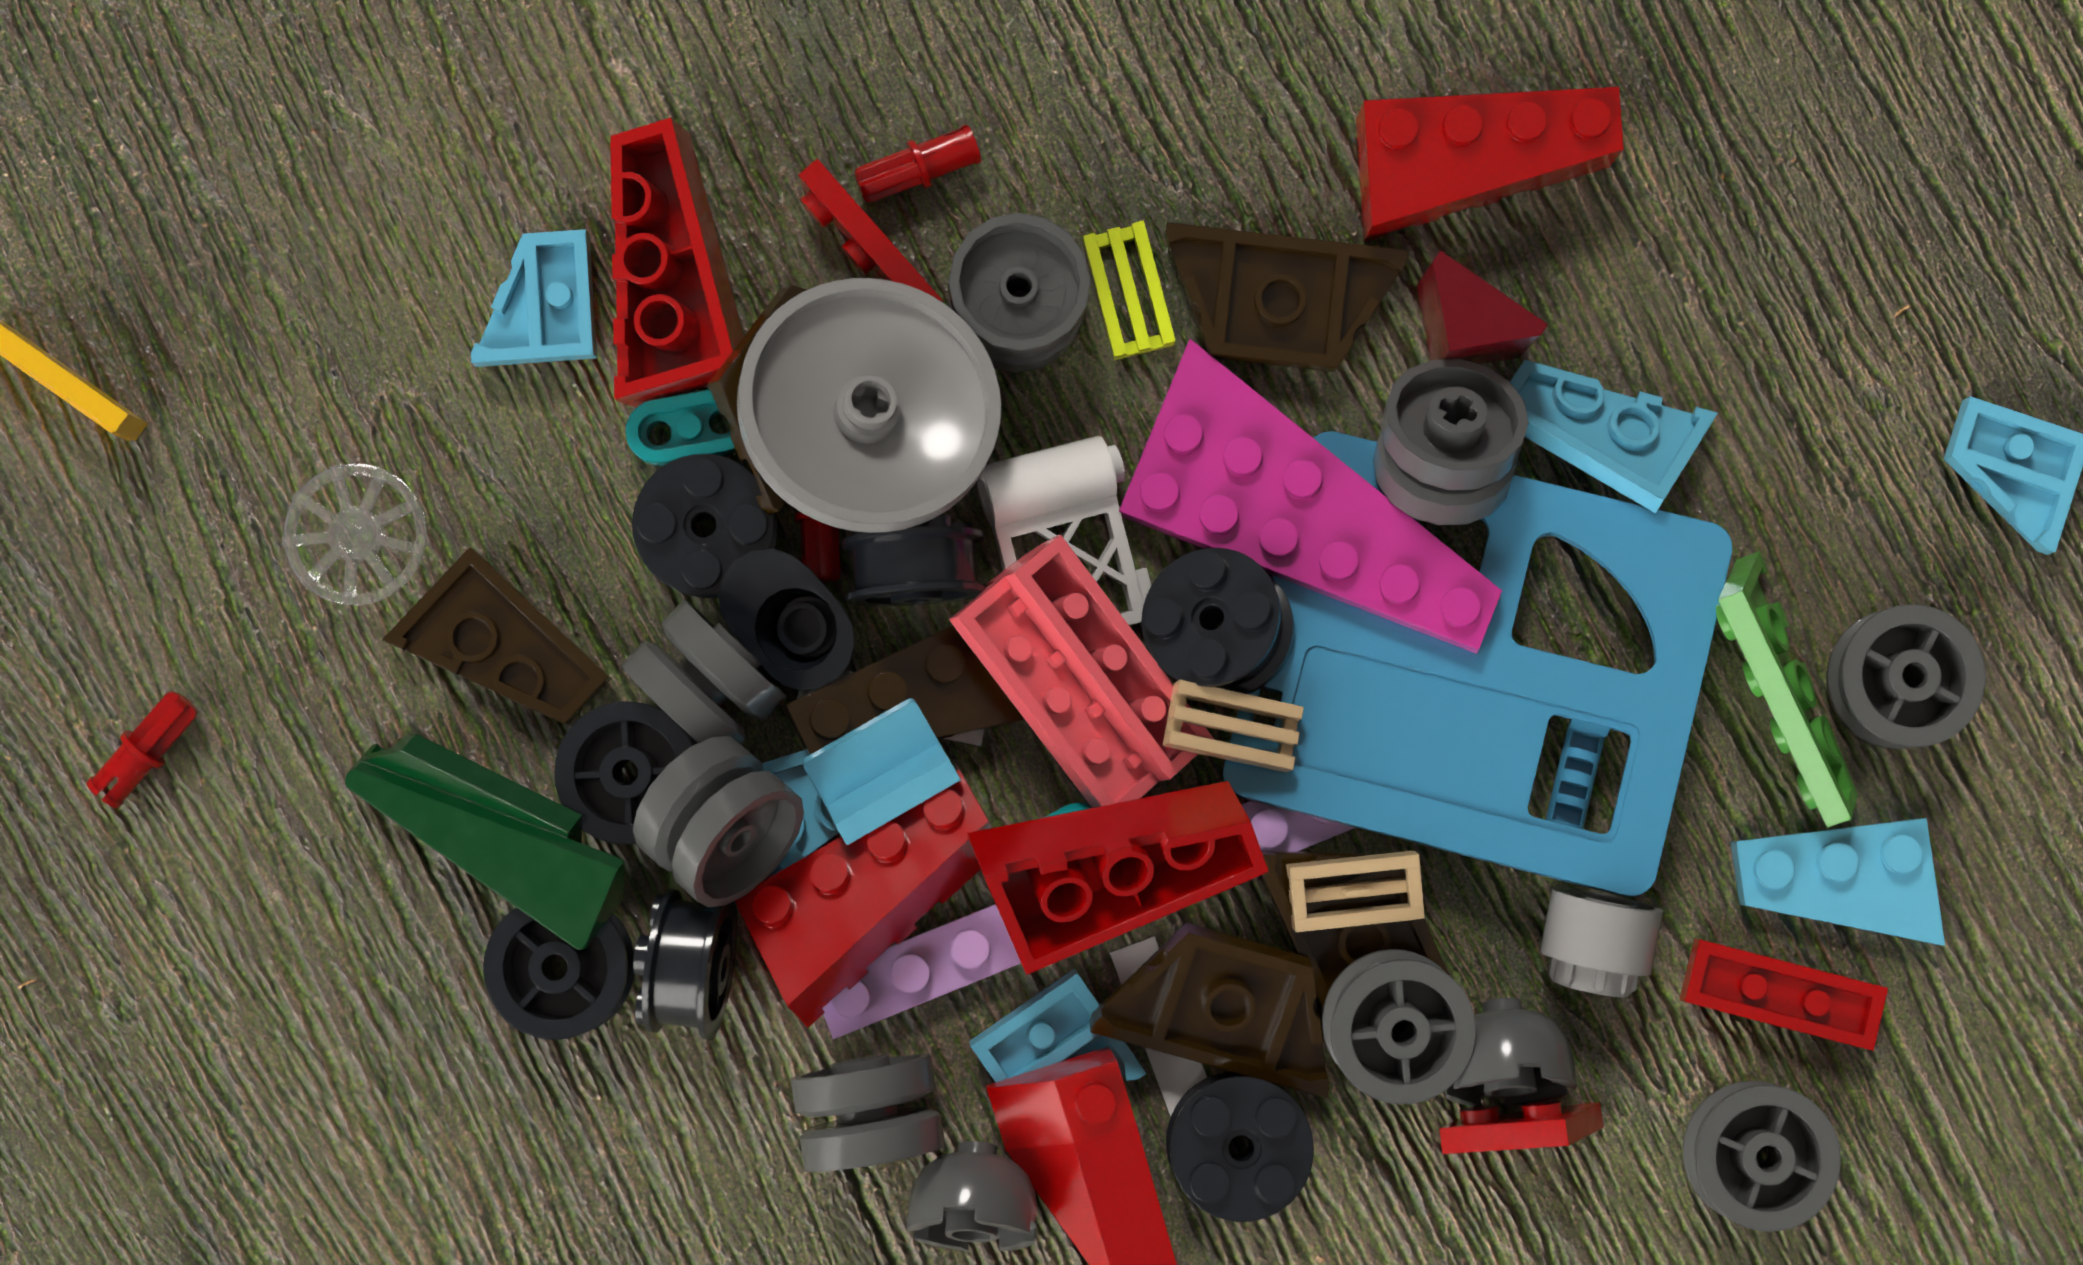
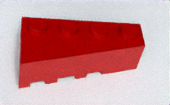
(1472, 150)
(668, 268)
(1114, 867)
(851, 902)

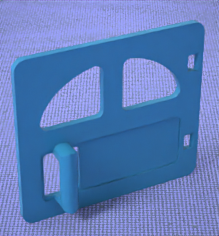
(1450, 740)

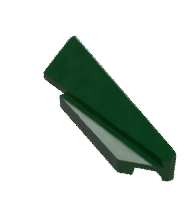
(496, 833)

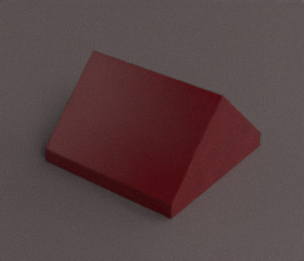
(1471, 317)

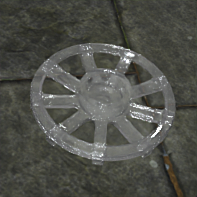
(353, 533)

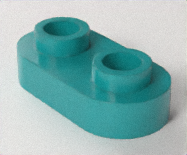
(691, 427)

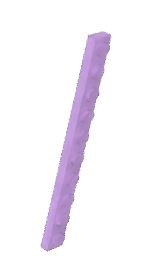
(982, 947)

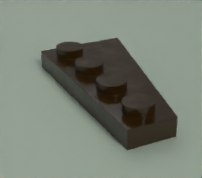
(936, 672)

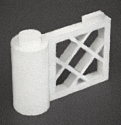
(1058, 489)

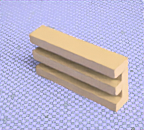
(1286, 736)
(1300, 895)

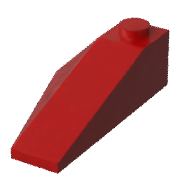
(1085, 1157)

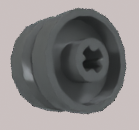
(1026, 256)
(1449, 441)
(705, 679)
(718, 821)
(866, 1103)

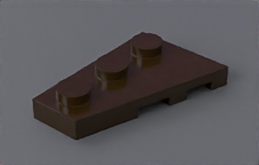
(499, 639)

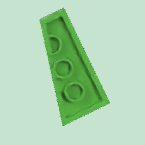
(1787, 689)

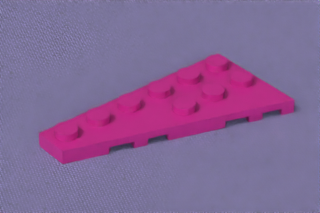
(1252, 481)

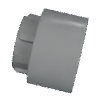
(1599, 940)

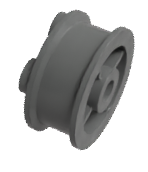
(1869, 685)
(1374, 997)
(1723, 1149)

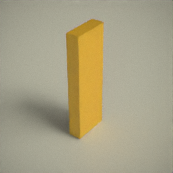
(69, 385)

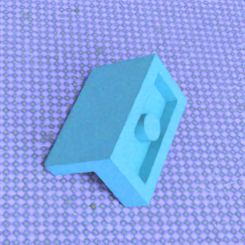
(880, 770)

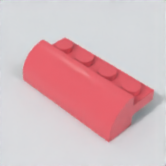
(1076, 674)

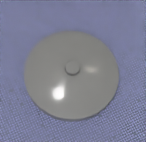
(868, 405)

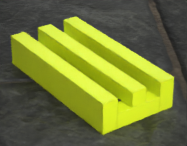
(1115, 239)

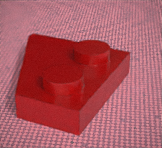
(1535, 1126)

